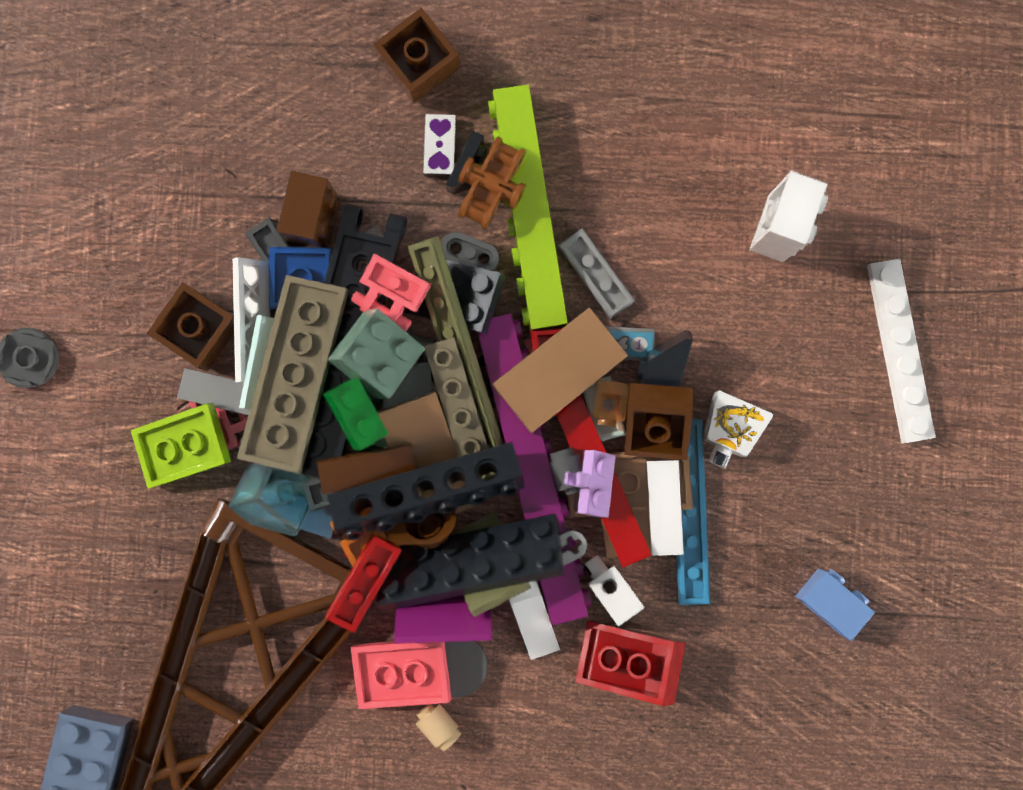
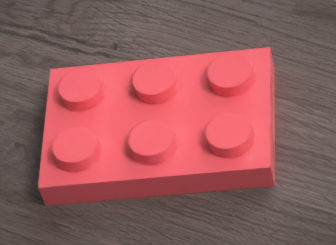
(400, 674)

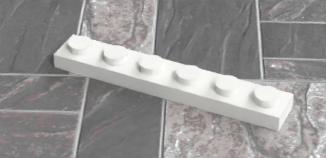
(901, 351)

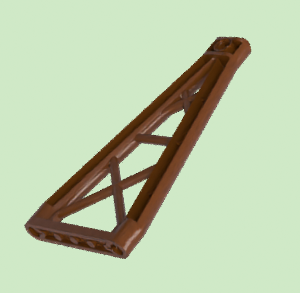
(154, 735)

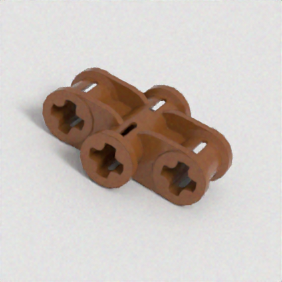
(491, 183)

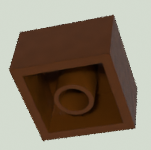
(417, 55)
(308, 211)
(193, 327)
(658, 421)

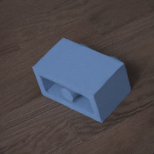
(835, 604)

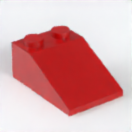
(631, 663)

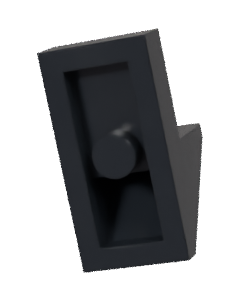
(473, 148)

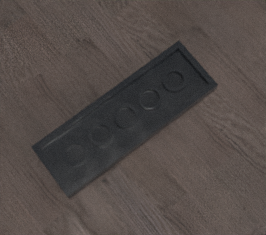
(475, 563)

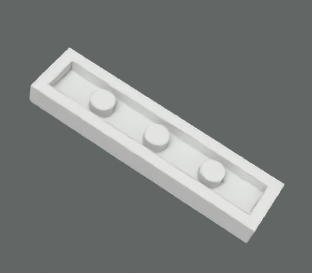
(250, 300)

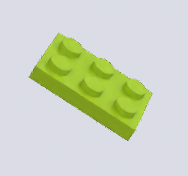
(180, 445)

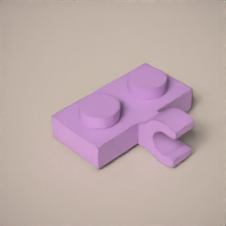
(594, 483)

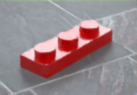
(363, 582)

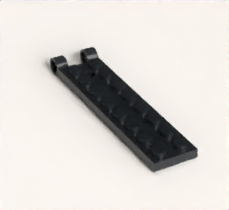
(349, 249)

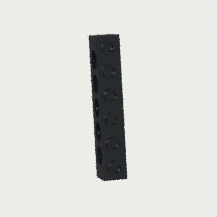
(379, 494)

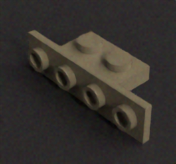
(456, 396)

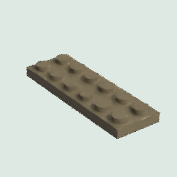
(293, 374)

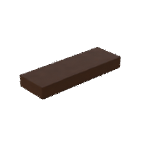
(364, 467)

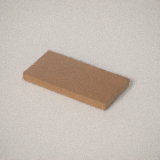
(559, 370)
(425, 427)
(633, 479)

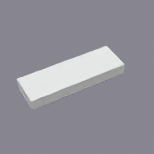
(664, 508)

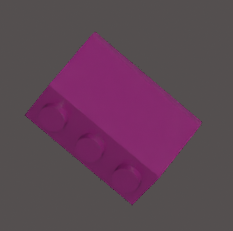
(441, 622)

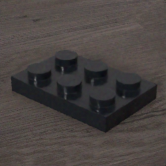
(476, 292)

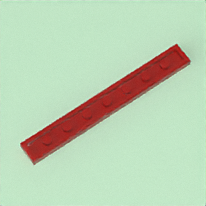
(621, 522)

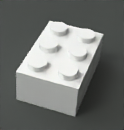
(789, 217)

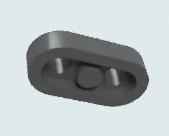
(471, 251)

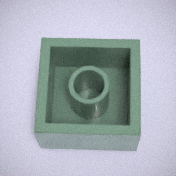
(376, 353)

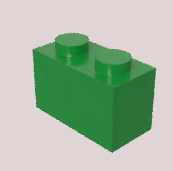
(355, 414)

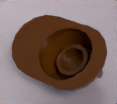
(427, 533)

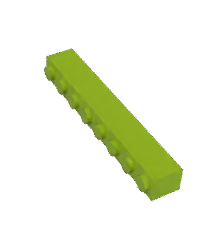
(531, 217)

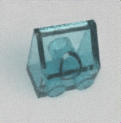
(271, 498)

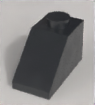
(666, 362)

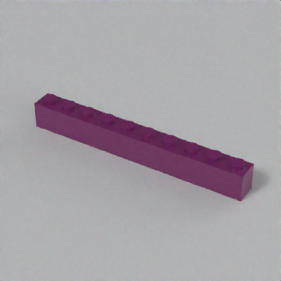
(539, 497)

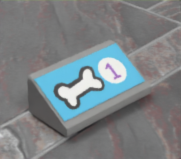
(634, 341)

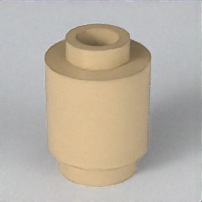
(438, 726)

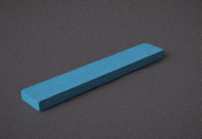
(693, 564)

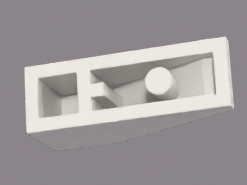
(534, 622)

